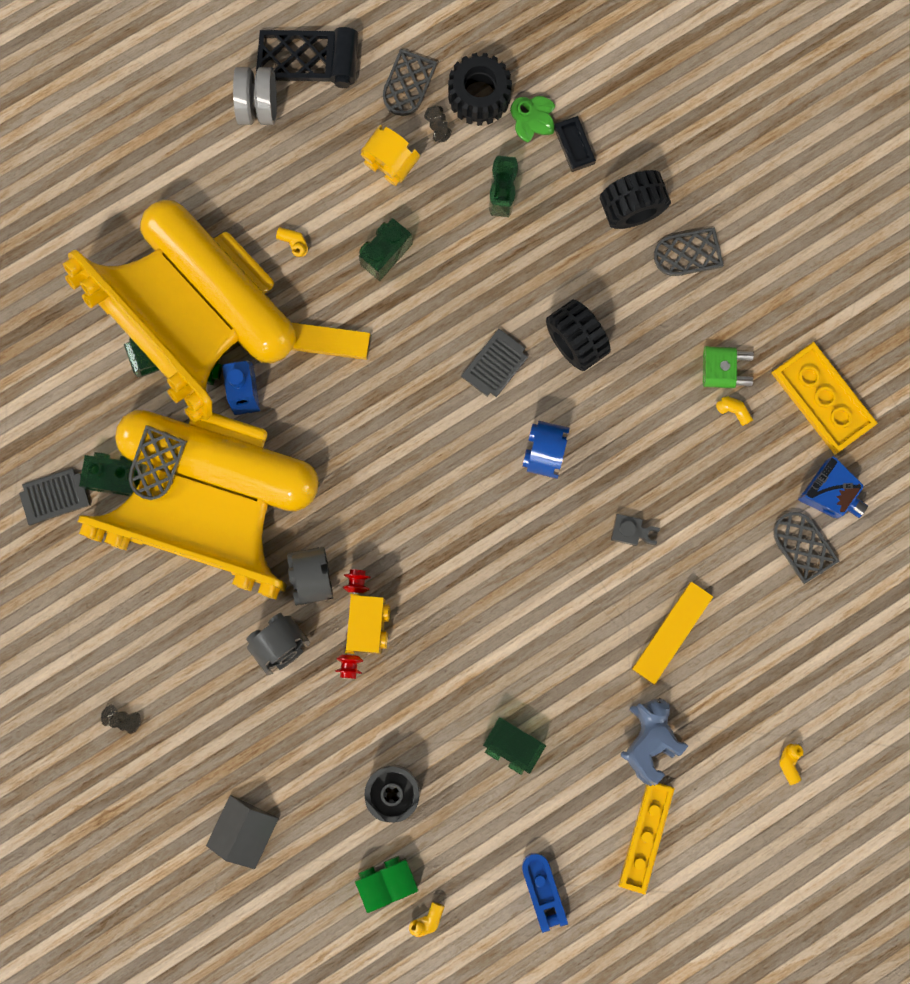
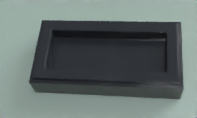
(574, 144)

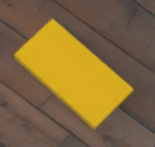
(824, 398)

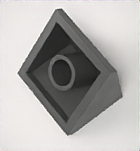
(241, 833)

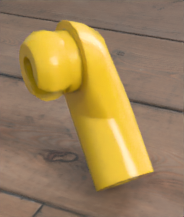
(295, 239)
(735, 406)
(788, 761)
(428, 923)

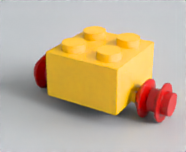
(364, 624)

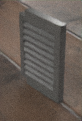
(495, 364)
(53, 496)

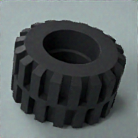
(479, 70)
(635, 199)
(578, 335)

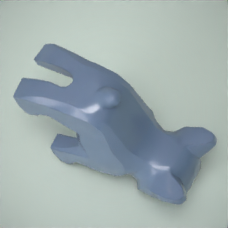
(652, 739)

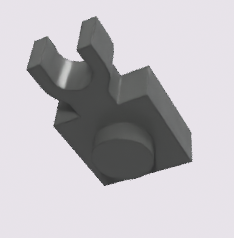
(629, 531)

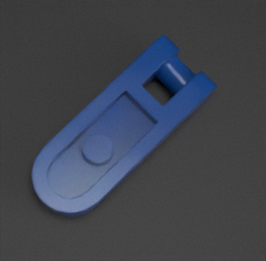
(543, 891)

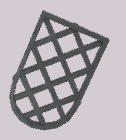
(405, 89)
(719, 264)
(148, 429)
(784, 550)

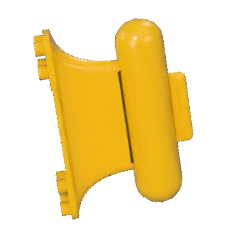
(187, 302)
(215, 498)

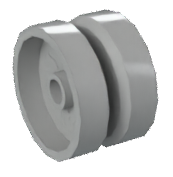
(255, 95)

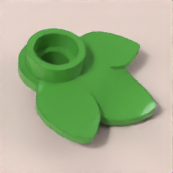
(535, 120)

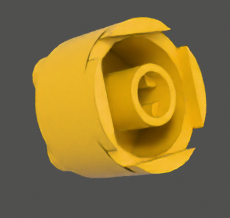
(389, 154)

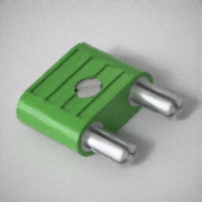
(721, 367)

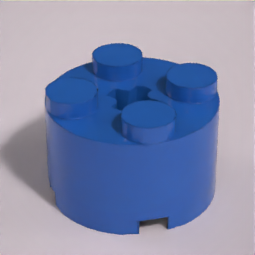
(546, 450)

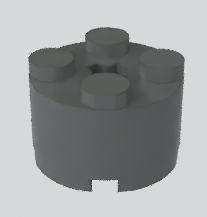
(309, 576)
(277, 643)
(391, 809)

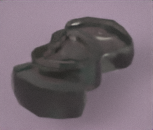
(438, 123)
(121, 720)

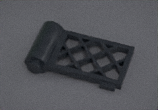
(339, 52)

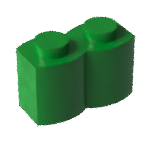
(386, 884)

